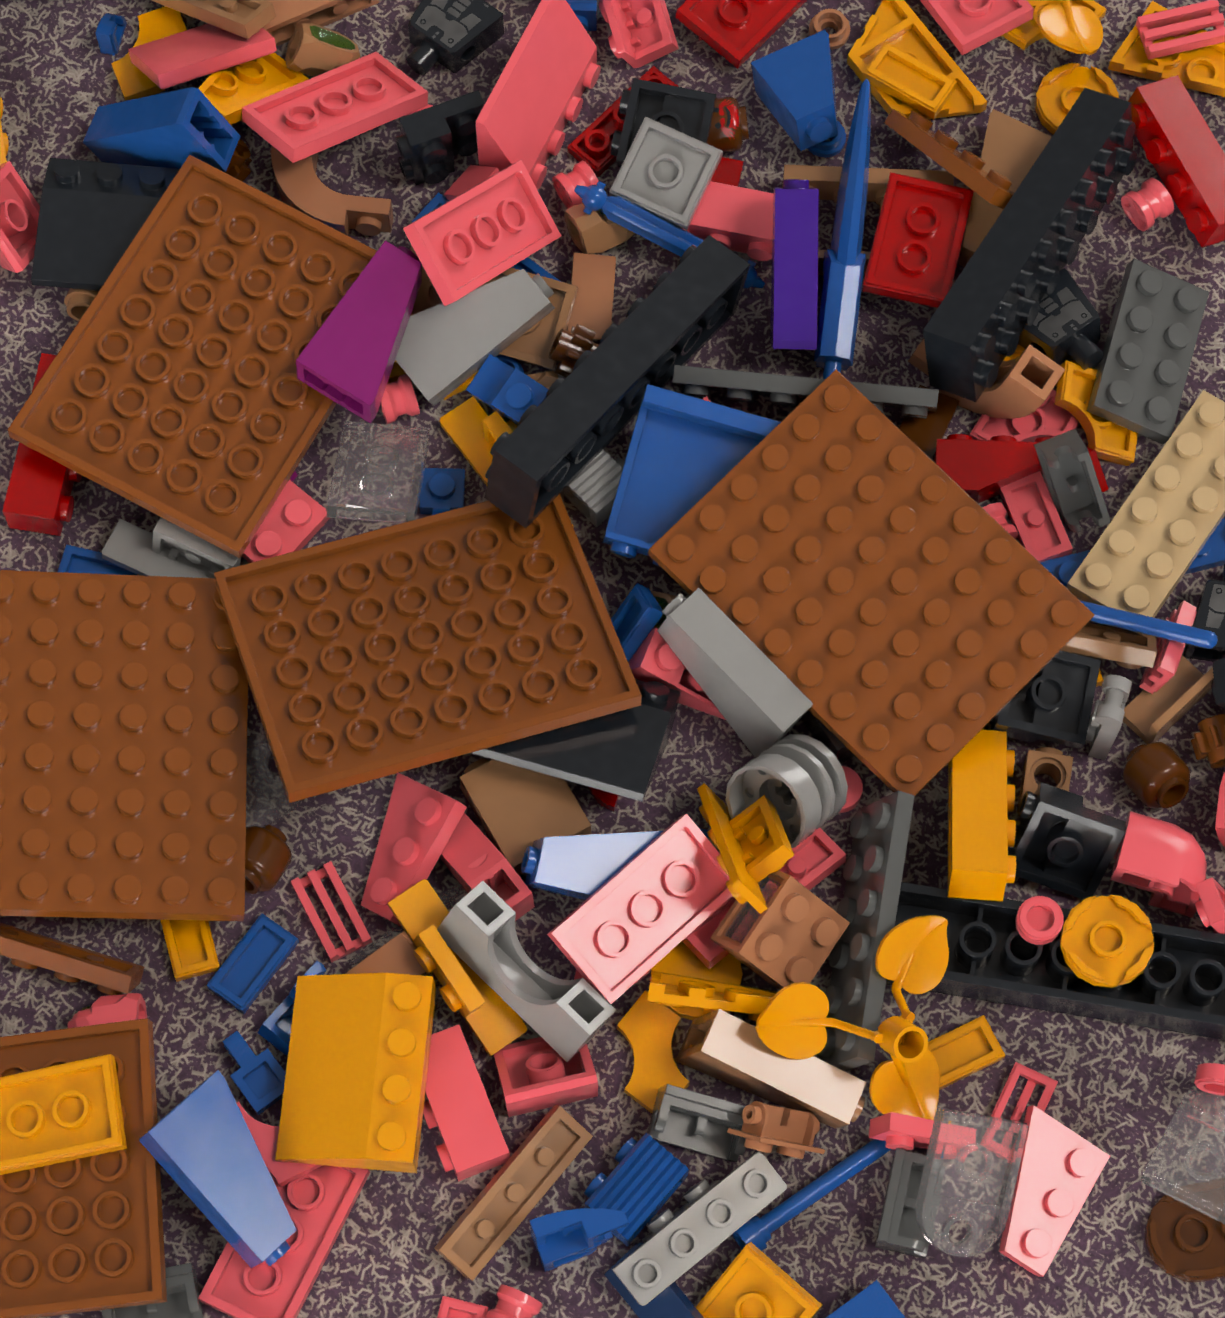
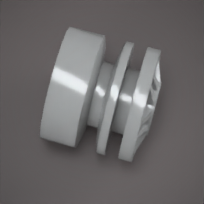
(798, 779)

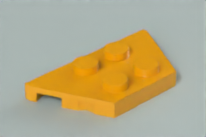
(903, 29)

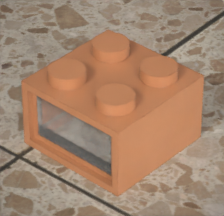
(785, 940)

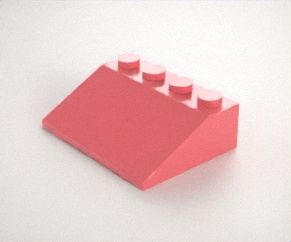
(538, 92)

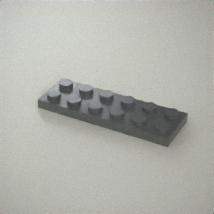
(786, 389)
(870, 905)

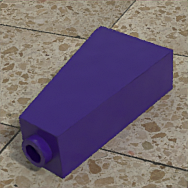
(794, 266)

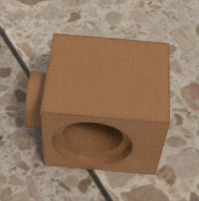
(1048, 762)

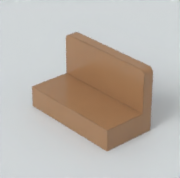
(1156, 713)

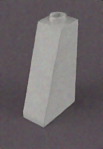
(454, 340)
(732, 671)

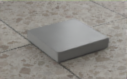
(666, 172)

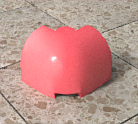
(1161, 861)

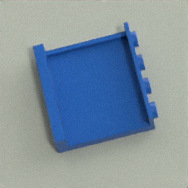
(673, 461)

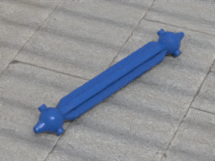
(647, 224)

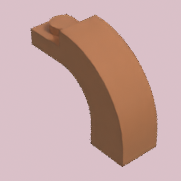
(304, 191)
(1018, 389)

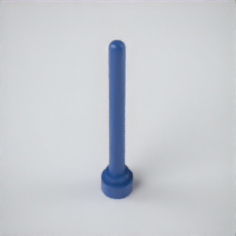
(1152, 626)
(759, 1229)

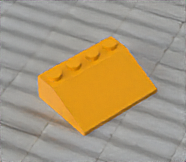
(357, 1071)

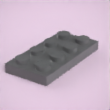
(1148, 351)

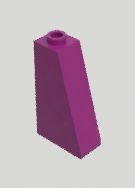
(363, 333)

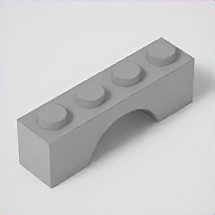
(485, 938)

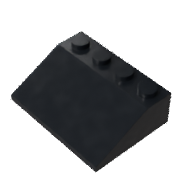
(91, 218)
(606, 752)

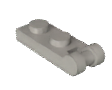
(1108, 716)

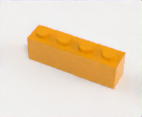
(979, 818)

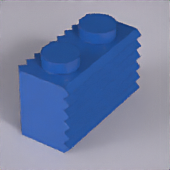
(638, 1184)

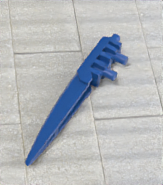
(844, 261)

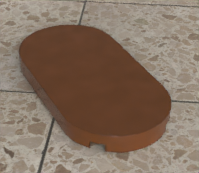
(1185, 1241)

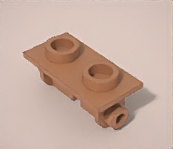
(779, 1126)

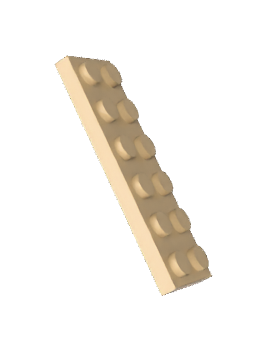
(1162, 519)

